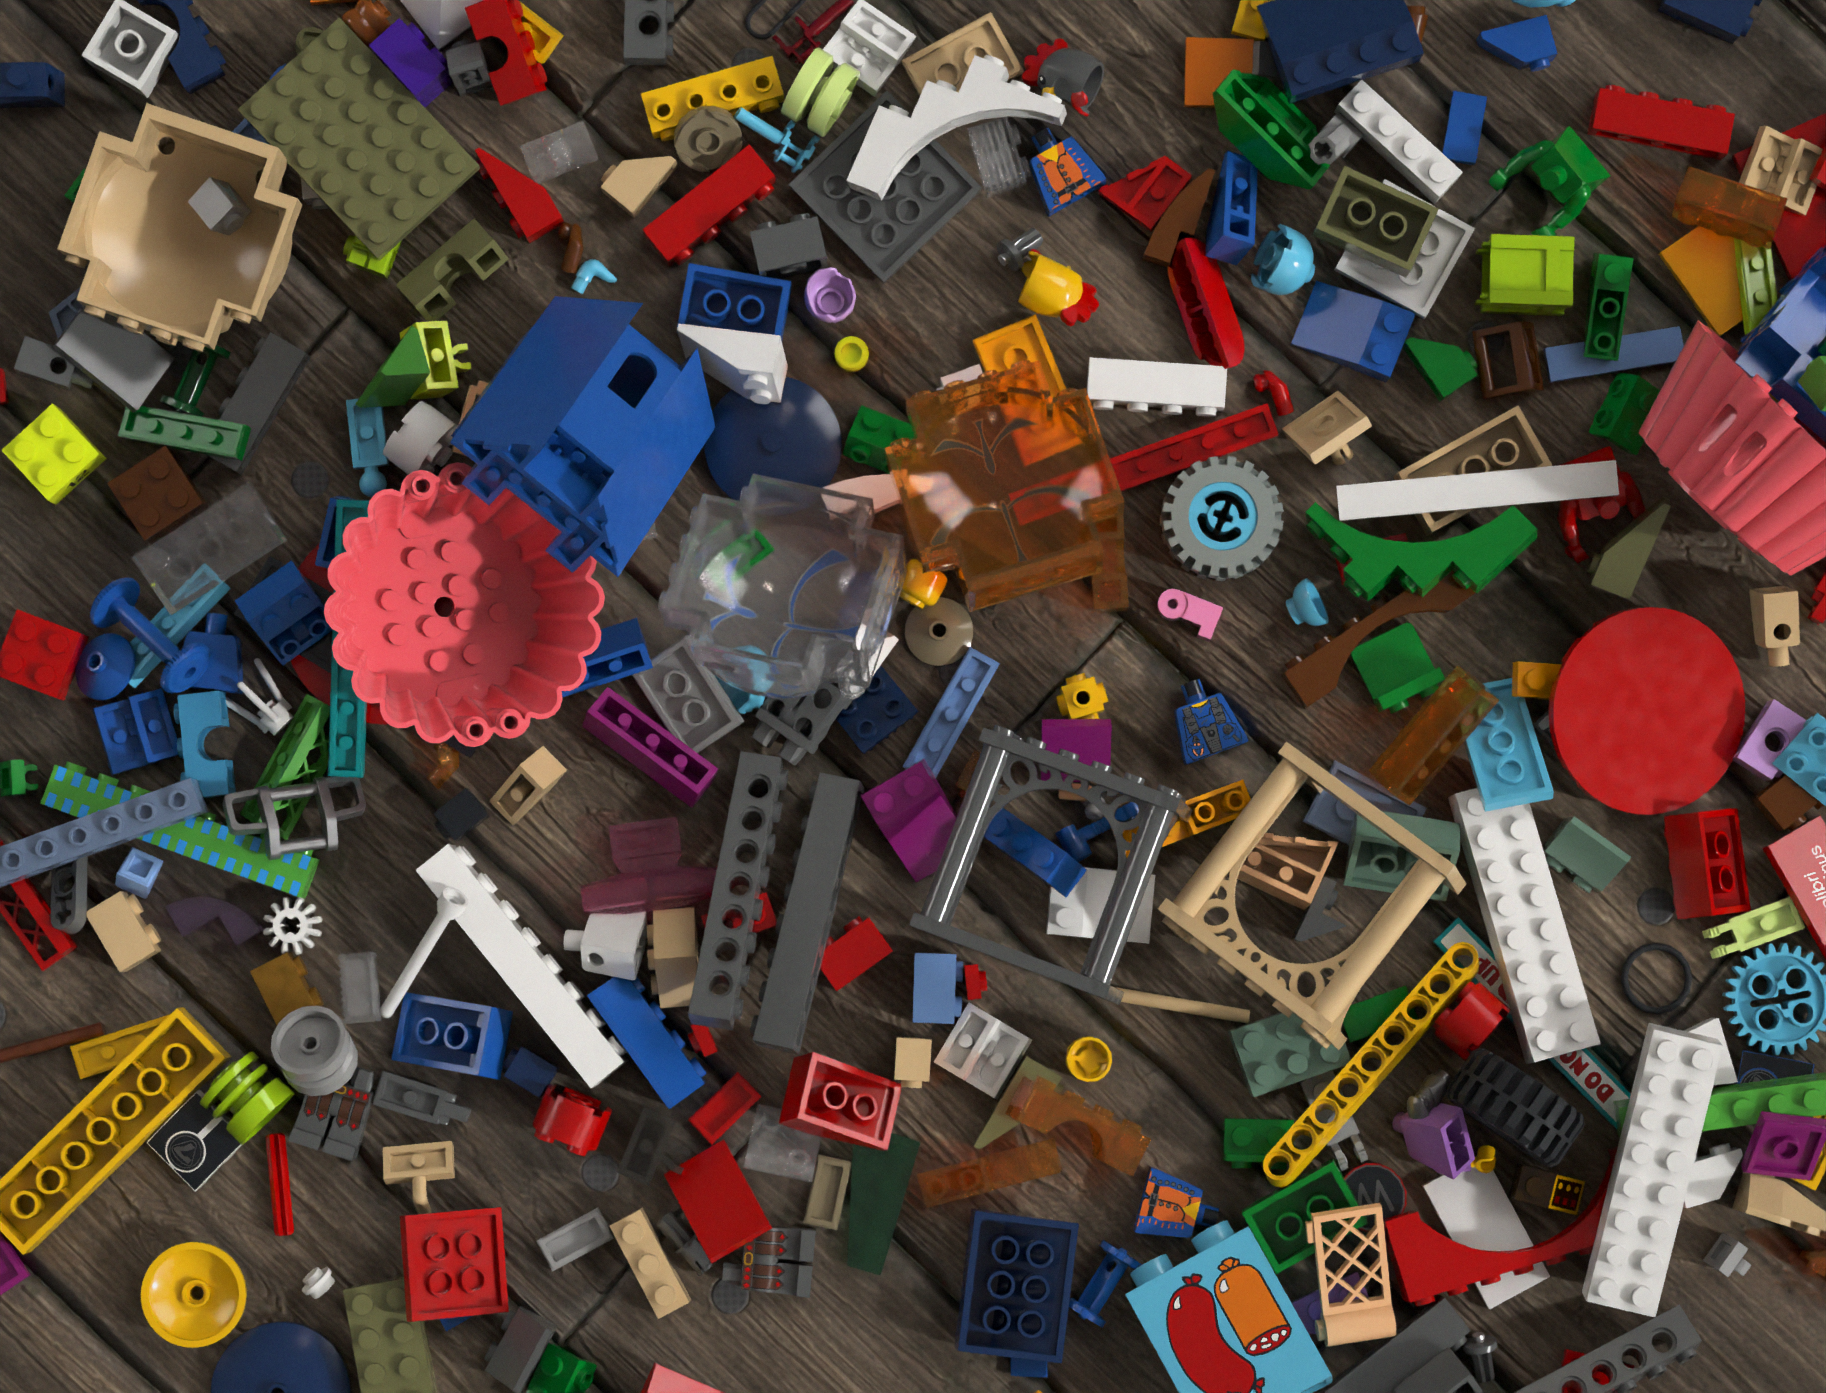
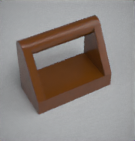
(1524, 354)

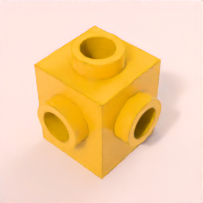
(1067, 700)

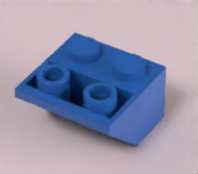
(285, 613)

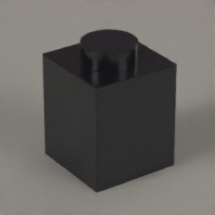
(460, 815)

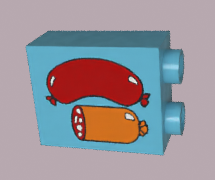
(1225, 1320)

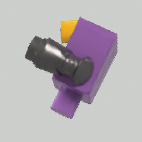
(1438, 1131)

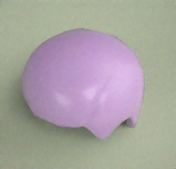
(829, 295)

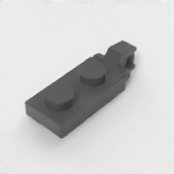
(418, 1100)

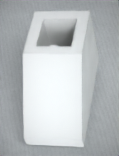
(1711, 1174)

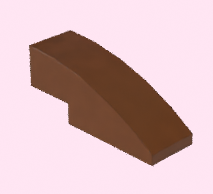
(1178, 220)

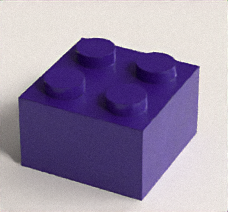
(411, 62)

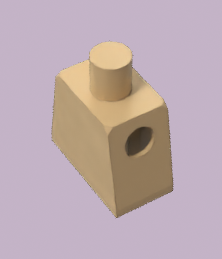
(1771, 608)

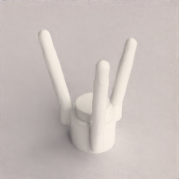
(273, 716)

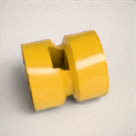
(1088, 1059)

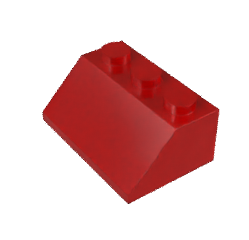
(1707, 863)

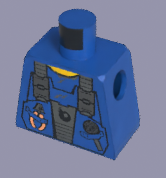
(1205, 724)

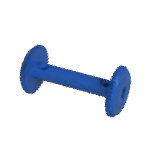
(117, 604)

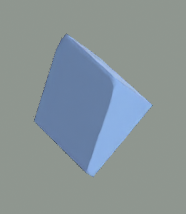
(138, 873)

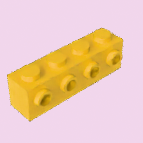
(745, 86)

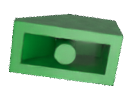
(1441, 365)

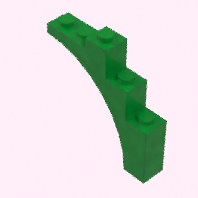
(1422, 565)

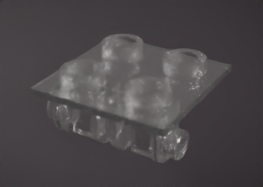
(780, 1148)

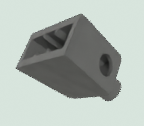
(36, 362)

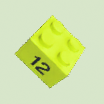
(53, 454)

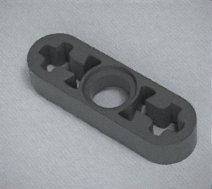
(69, 908)

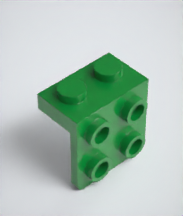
(1396, 668)

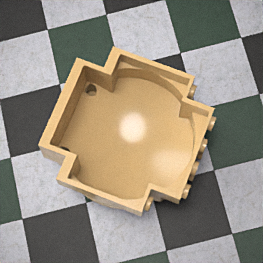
(153, 253)

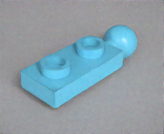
(367, 445)

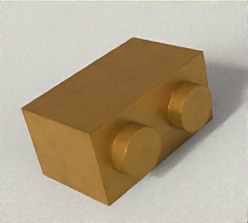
(285, 986)

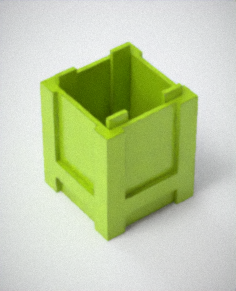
(1526, 274)

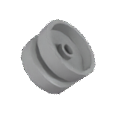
(314, 1050)

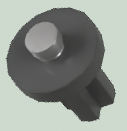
(1012, 252)
(1480, 1348)

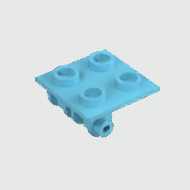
(1806, 758)

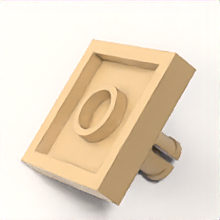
(1328, 429)

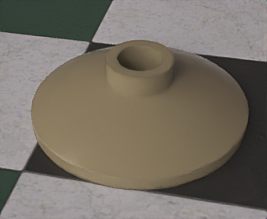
(934, 649)

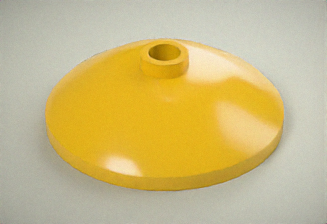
(169, 1297)

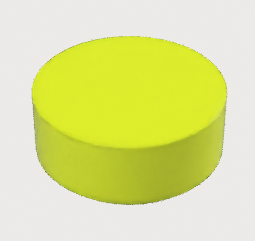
(851, 354)

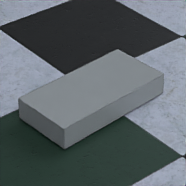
(575, 1239)

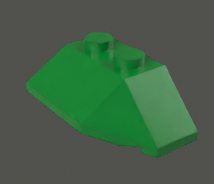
(1267, 129)

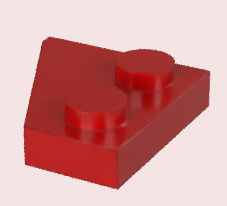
(1148, 191)

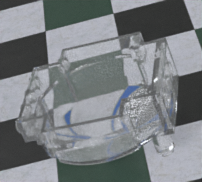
(803, 611)

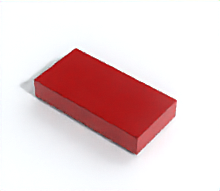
(724, 1108)

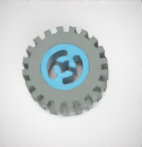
(1187, 502)

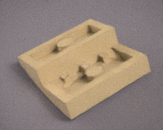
(1782, 168)

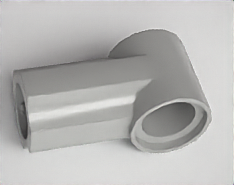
(1334, 140)

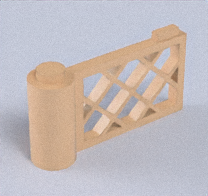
(1358, 1318)

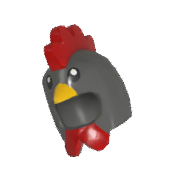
(1065, 73)

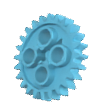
(1774, 968)

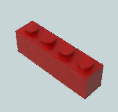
(1661, 123)
(709, 206)

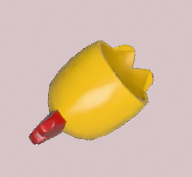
(1056, 290)

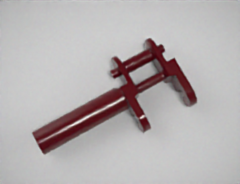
(812, 30)

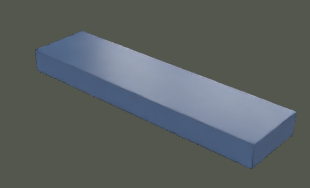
(1636, 352)
(953, 710)

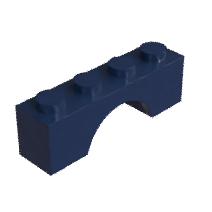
(193, 57)

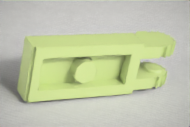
(1757, 926)

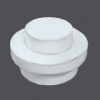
(318, 1282)

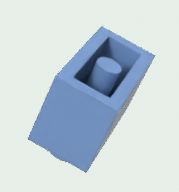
(935, 988)

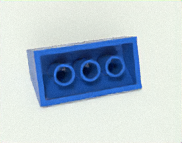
(648, 1040)

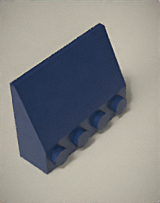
(1337, 41)
(1016, 1286)

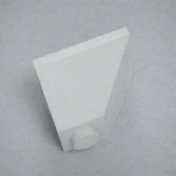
(440, 19)

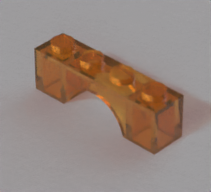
(1112, 1142)

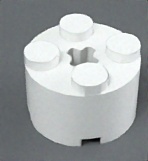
(421, 440)

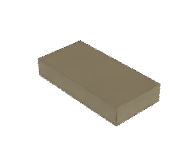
(827, 1192)

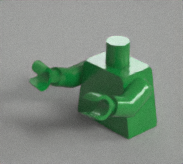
(1564, 169)

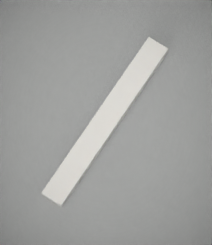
(1477, 490)

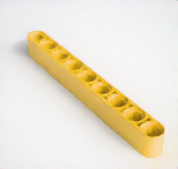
(1366, 1080)

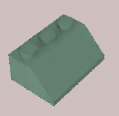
(1382, 864)

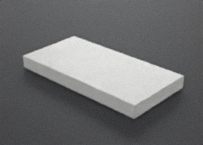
(1482, 1217)

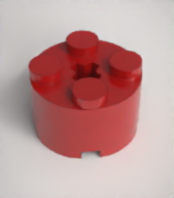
(1471, 1020)
(571, 1119)

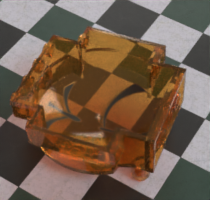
(1004, 484)

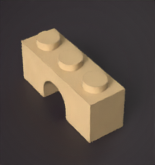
(650, 1263)

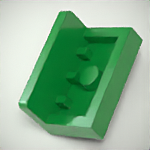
(1624, 412)
(871, 435)
(561, 1372)

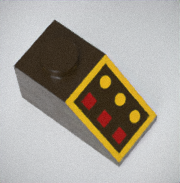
(1546, 1189)

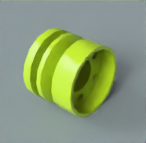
(246, 1097)

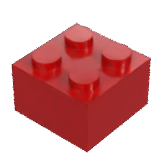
(40, 654)

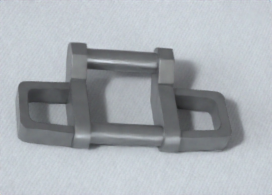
(266, 796)

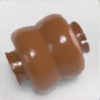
(367, 20)

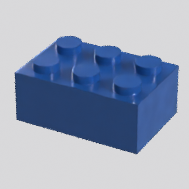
(734, 300)

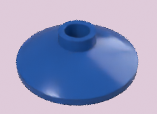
(105, 666)

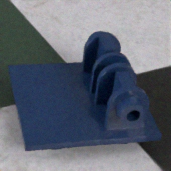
(876, 712)

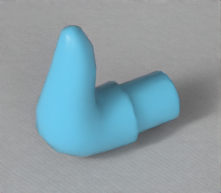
(586, 272)

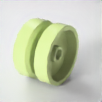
(820, 92)

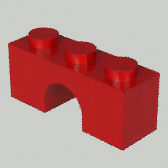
(521, 73)

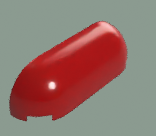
(1205, 305)

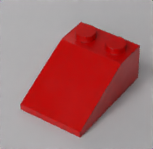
(840, 1102)

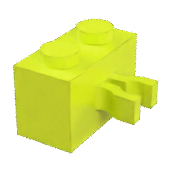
(440, 359)

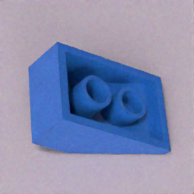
(1353, 330)
(452, 1035)

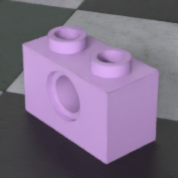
(1752, 751)

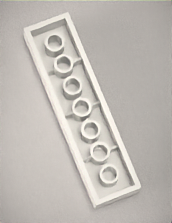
(1525, 927)
(524, 967)
(1652, 1169)

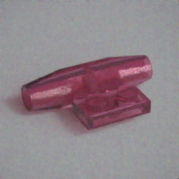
(649, 872)

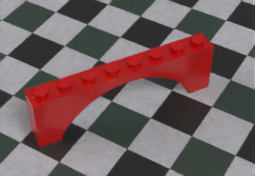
(1434, 1264)

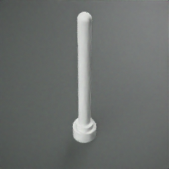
(450, 905)

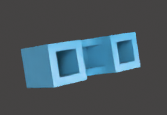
(197, 717)

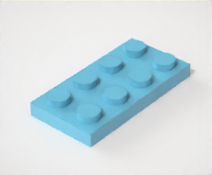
(1507, 754)

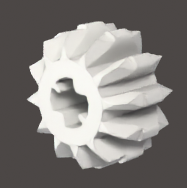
(293, 913)

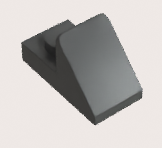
(1313, 921)

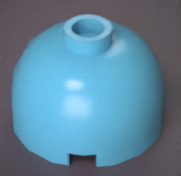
(1284, 262)

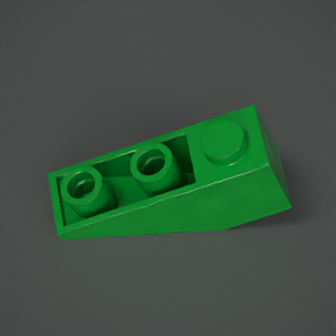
(1606, 305)

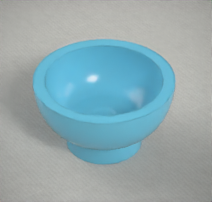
(1307, 605)

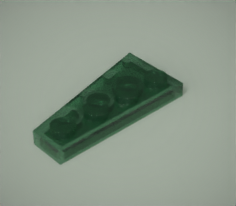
(876, 1199)

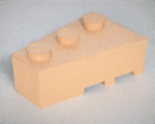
(1288, 867)

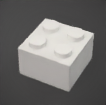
(131, 47)

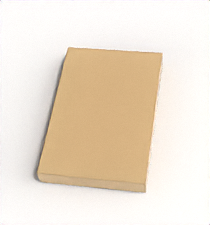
(952, 55)

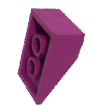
(913, 817)

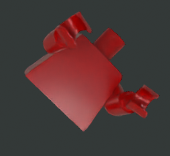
(1591, 507)

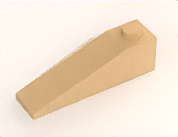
(1779, 1203)

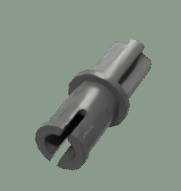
(684, 1243)

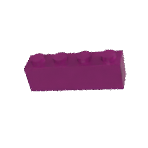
(649, 747)

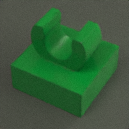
(13, 778)

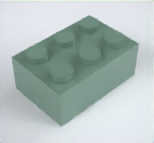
(1280, 1053)

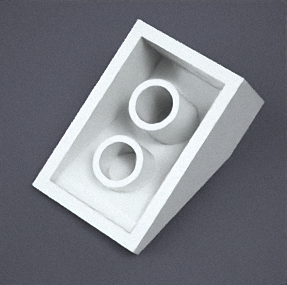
(739, 359)
(1083, 907)

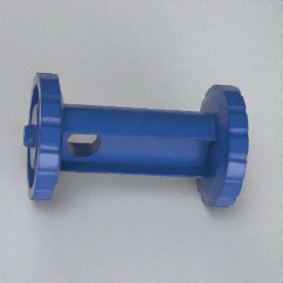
(1103, 1283)

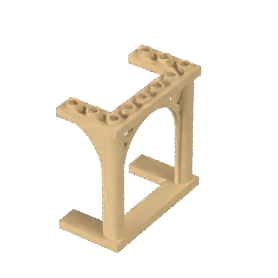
(1328, 1005)

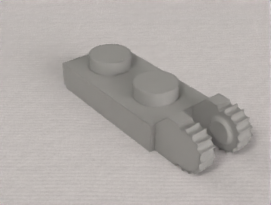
(1312, 1089)

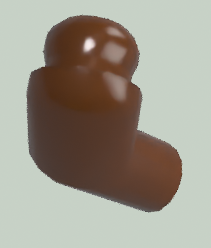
(574, 247)

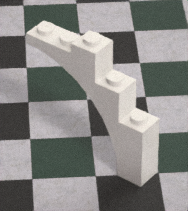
(983, 95)

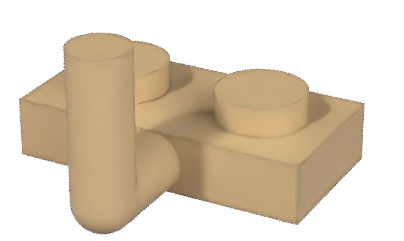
(417, 1165)

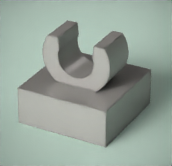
(1727, 1256)

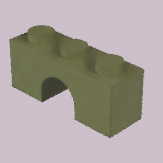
(466, 252)

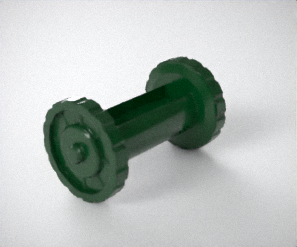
(194, 381)

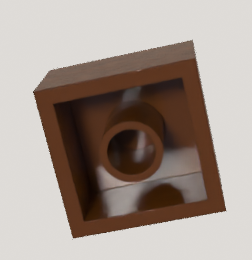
(157, 494)

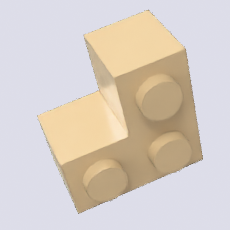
(673, 955)

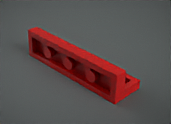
(41, 912)

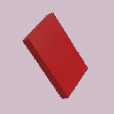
(718, 1201)

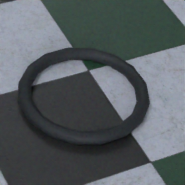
(1687, 984)

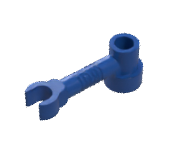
(1075, 841)

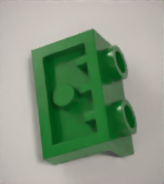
(1252, 1139)

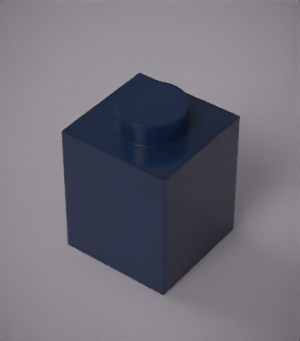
(530, 1070)

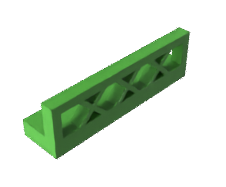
(301, 736)

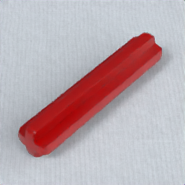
(279, 1184)

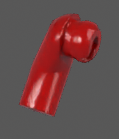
(1277, 388)

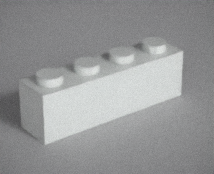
(1399, 142)
(1156, 385)

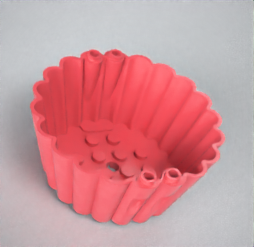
(1741, 453)
(513, 622)

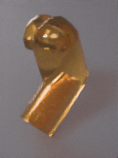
(447, 764)

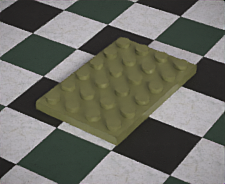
(359, 138)

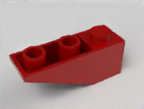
(527, 200)

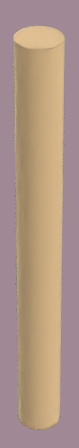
(1185, 1006)

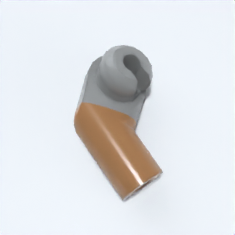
(1091, 810)

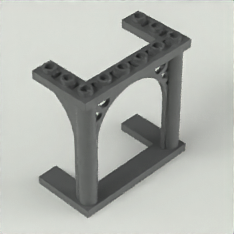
(1155, 819)

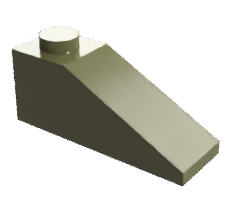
(1625, 555)
(999, 1122)

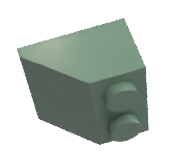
(1584, 855)

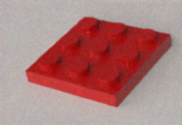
(454, 1264)

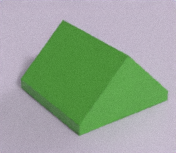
(399, 374)

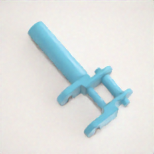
(778, 137)

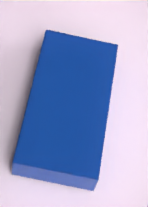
(1464, 127)

